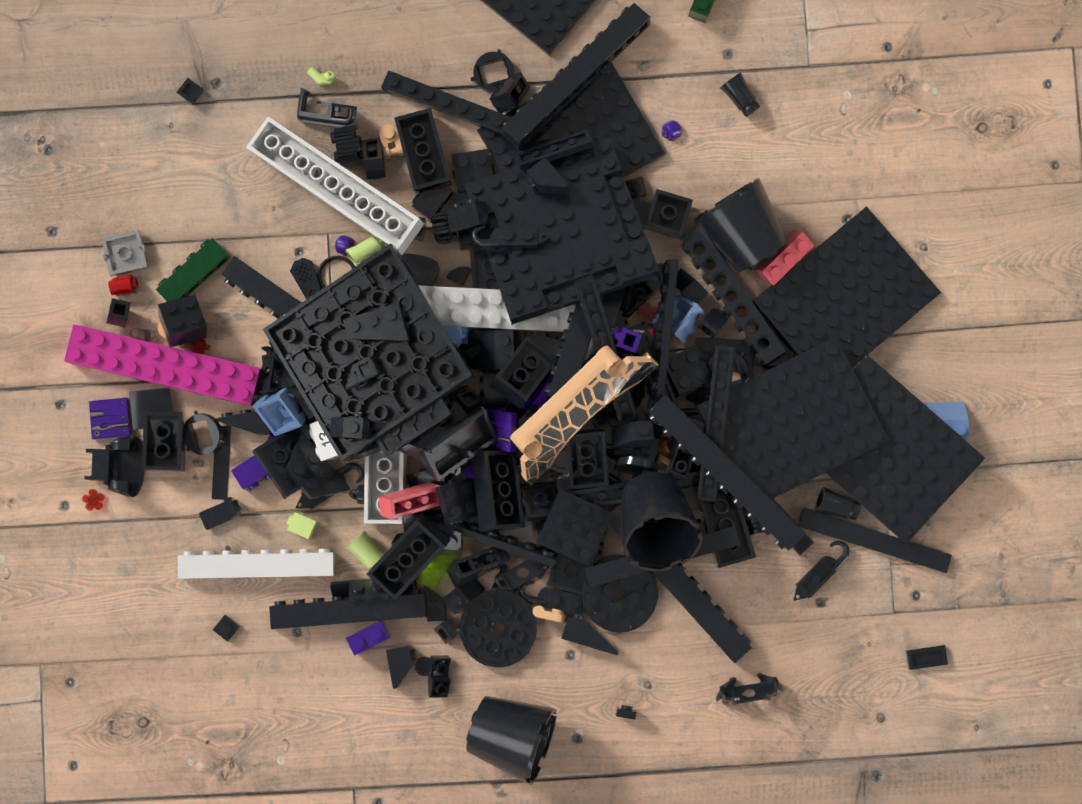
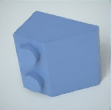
(952, 414)

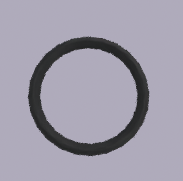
(326, 261)

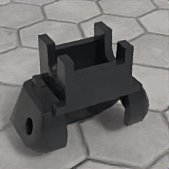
(423, 268)
(119, 465)

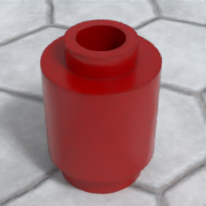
(123, 285)

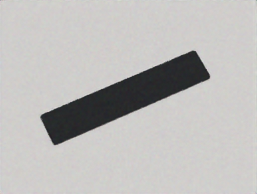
(221, 466)

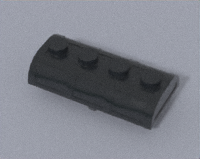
(458, 444)

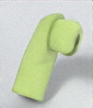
(323, 78)

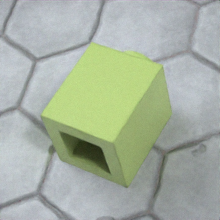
(301, 525)

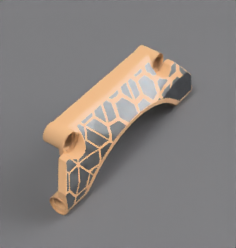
(573, 405)

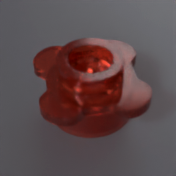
(199, 346)

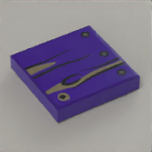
(109, 418)
(504, 425)

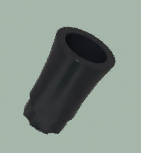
(741, 95)
(837, 504)

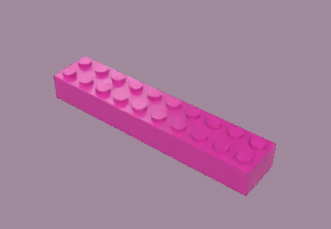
(163, 365)

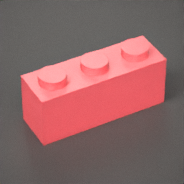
(789, 254)
(408, 501)

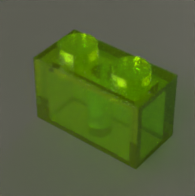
(436, 570)

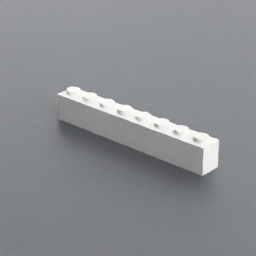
(256, 565)

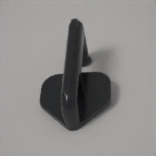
(324, 119)

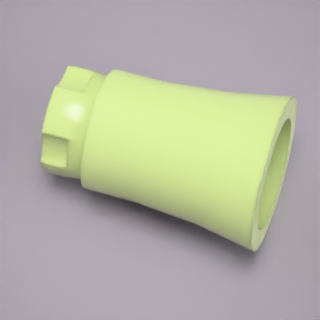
(364, 250)
(365, 550)

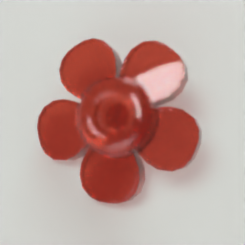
(647, 313)
(93, 500)

